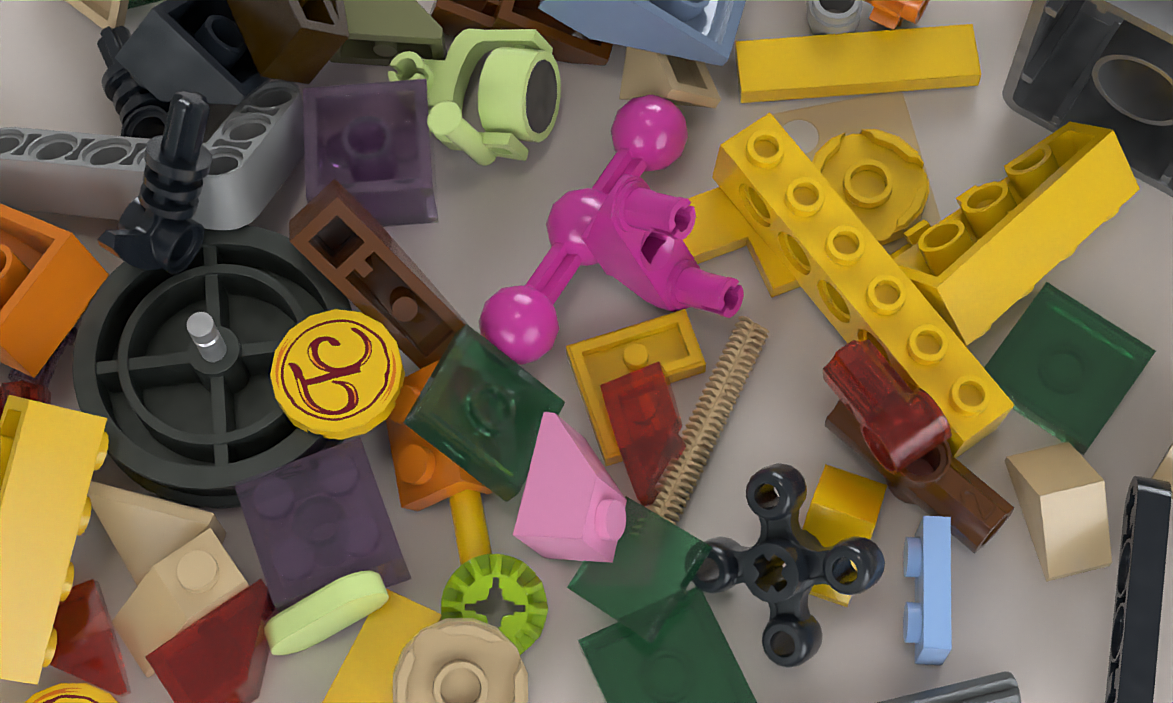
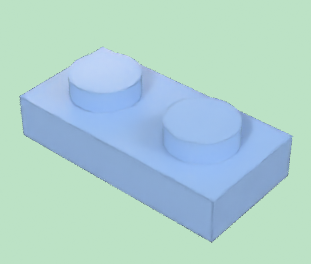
(929, 617)

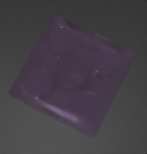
(374, 146)
(320, 523)

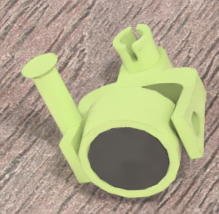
(515, 91)

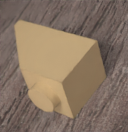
(177, 595)

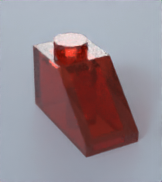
(220, 654)

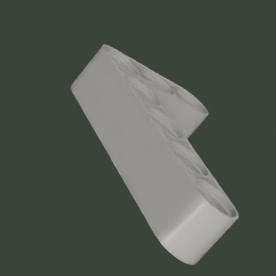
(104, 173)

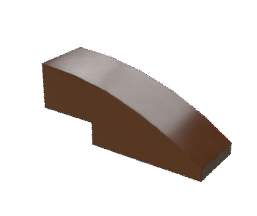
(566, 42)

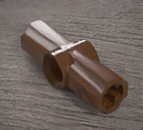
(947, 492)

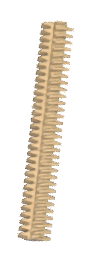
(709, 417)

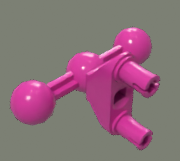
(624, 230)

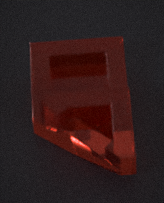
(644, 426)
(88, 640)

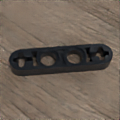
(1139, 592)

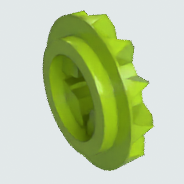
(517, 584)

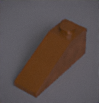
(375, 273)

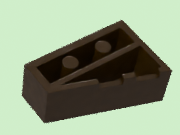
(291, 36)

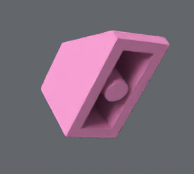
(569, 498)

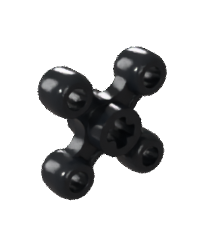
(805, 560)

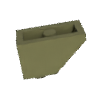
(386, 29)

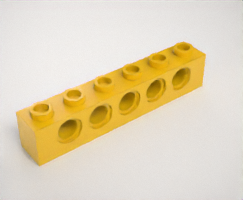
(855, 276)

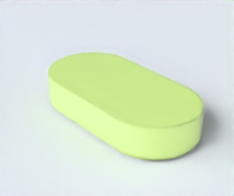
(325, 612)

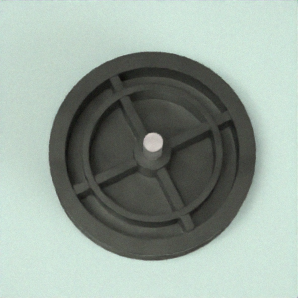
(190, 362)

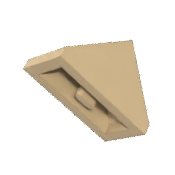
(1062, 509)

